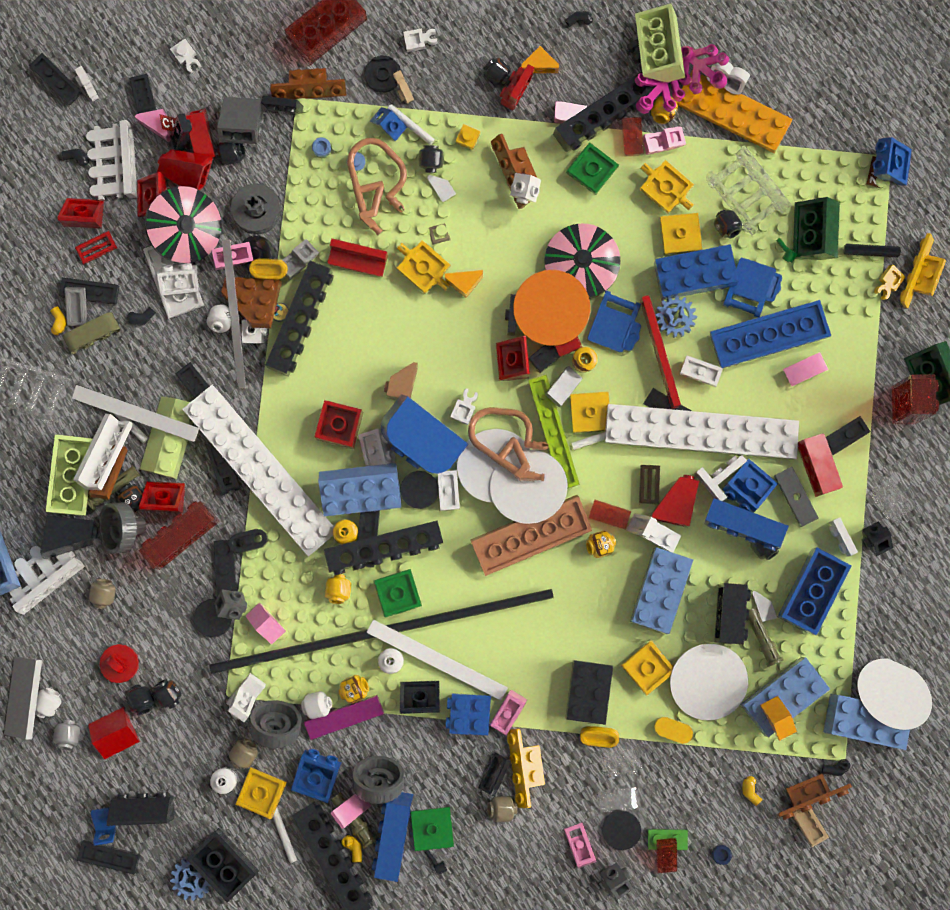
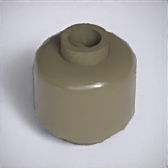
(102, 593)
(243, 753)
(501, 809)

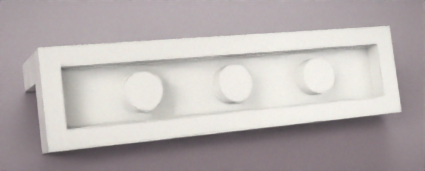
(100, 452)

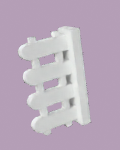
(116, 152)
(40, 589)

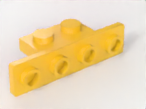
(924, 274)
(525, 766)

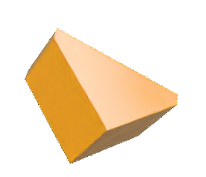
(541, 61)
(464, 281)
(779, 718)

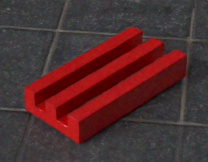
(92, 257)

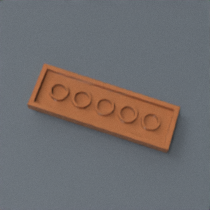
(521, 540)

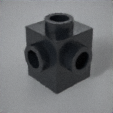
(877, 538)

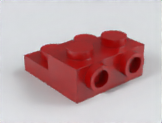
(518, 85)

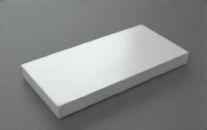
(176, 303)

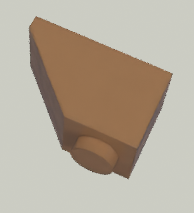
(401, 382)

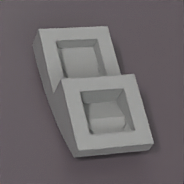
(299, 258)

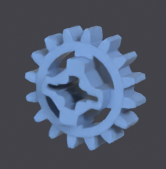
(669, 313)
(195, 885)

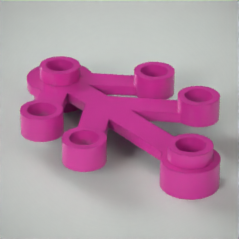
(689, 56)
(645, 103)

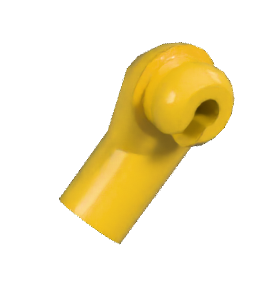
(60, 321)
(748, 790)
(353, 845)

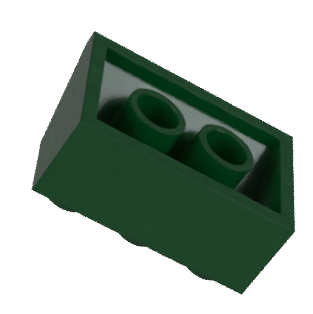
(816, 229)
(933, 361)

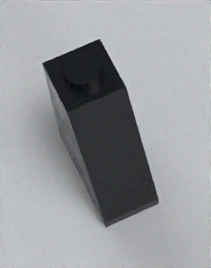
(66, 535)

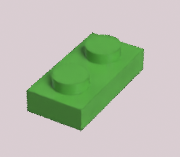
(680, 834)

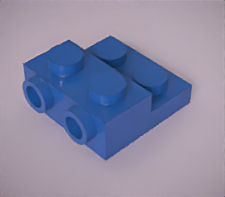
(892, 161)
(749, 486)
(468, 714)
(316, 775)

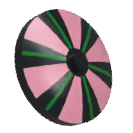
(183, 224)
(585, 254)

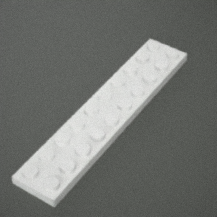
(701, 431)
(259, 470)

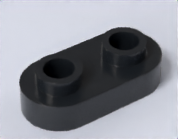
(248, 539)

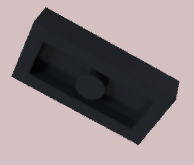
(276, 104)

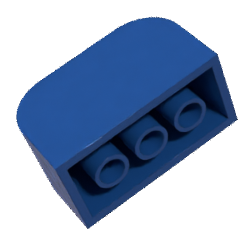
(420, 437)

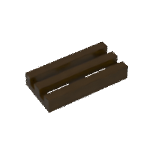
(649, 483)

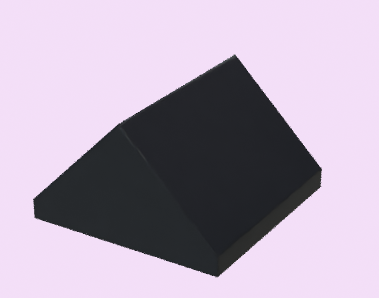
(419, 697)

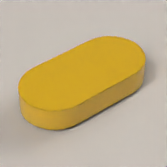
(268, 268)
(673, 730)
(599, 736)

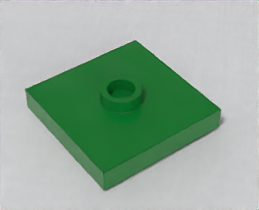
(592, 168)
(397, 593)
(432, 828)

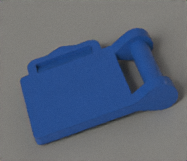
(755, 283)
(615, 328)

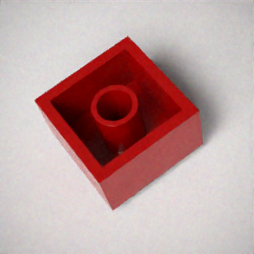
(338, 424)

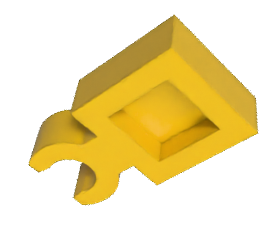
(890, 281)

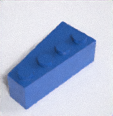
(746, 524)
(393, 837)

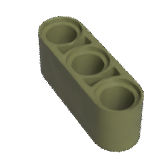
(90, 332)

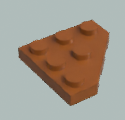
(256, 299)

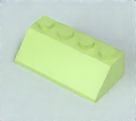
(660, 44)
(165, 450)
(64, 493)

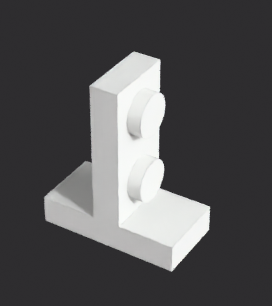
(719, 475)
(654, 532)
(244, 697)

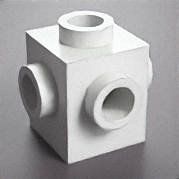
(525, 188)
(249, 337)

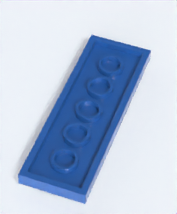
(770, 334)

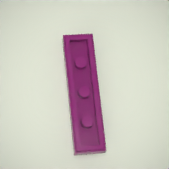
(344, 717)

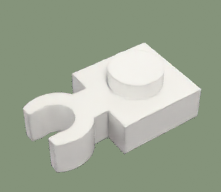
(416, 40)
(185, 54)
(83, 80)
(463, 409)

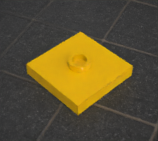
(680, 233)
(589, 411)
(648, 668)
(261, 793)

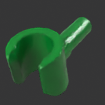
(790, 255)

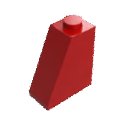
(201, 133)
(185, 168)
(678, 502)

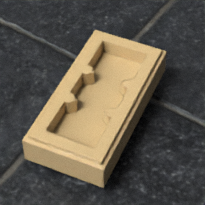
(810, 827)

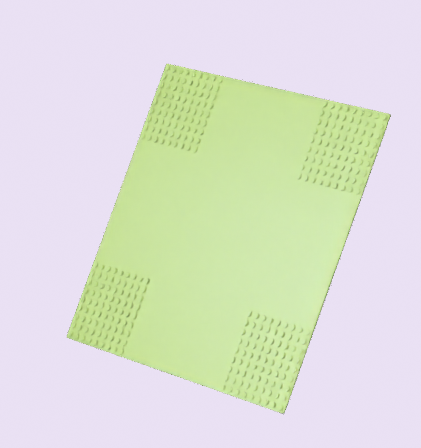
(385, 323)

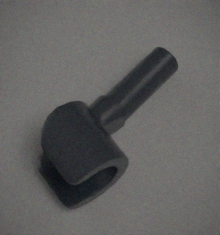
(439, 867)

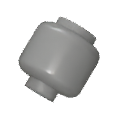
(66, 735)

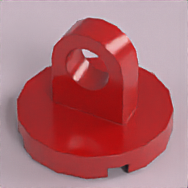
(119, 663)

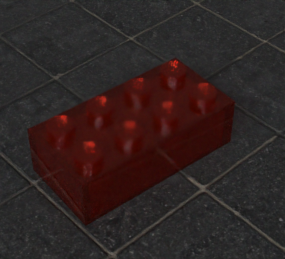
(324, 27)
(914, 399)
(179, 535)

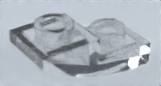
(618, 799)

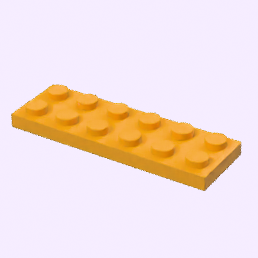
(737, 114)

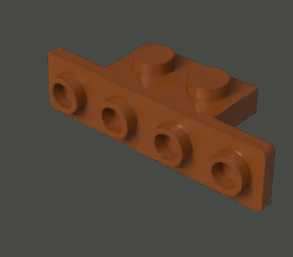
(309, 84)
(512, 162)
(810, 792)

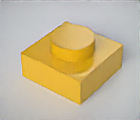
(468, 137)

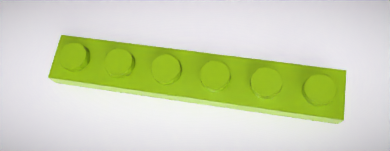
(553, 428)

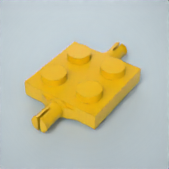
(666, 186)
(423, 267)

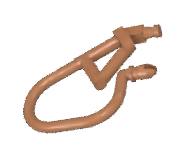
(364, 215)
(520, 473)

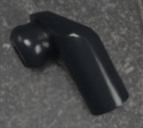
(584, 16)
(75, 154)
(140, 318)
(837, 769)

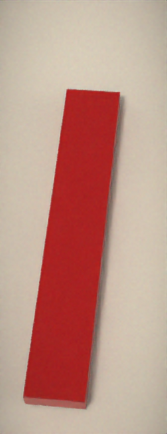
(660, 352)

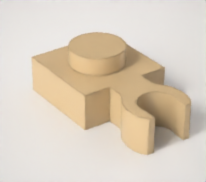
(404, 92)

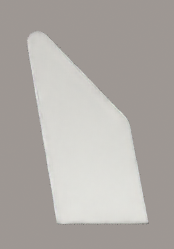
(441, 187)
(764, 607)

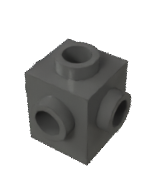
(230, 604)
(616, 880)

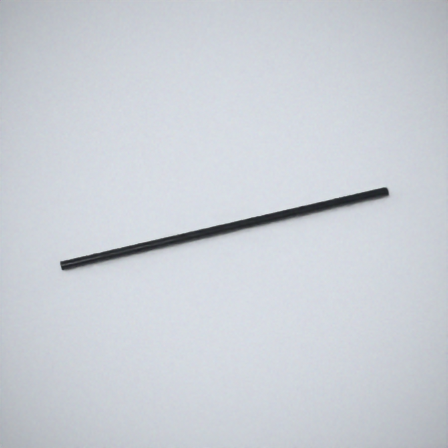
(363, 635)

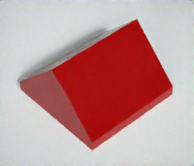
(147, 190)
(81, 213)
(513, 359)
(163, 497)
(113, 733)

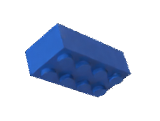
(696, 272)
(814, 591)

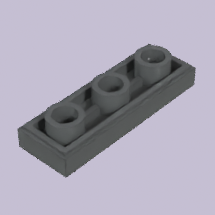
(802, 507)

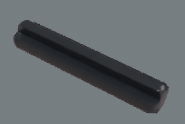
(872, 250)

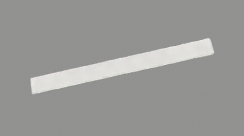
(231, 290)
(135, 413)
(437, 660)

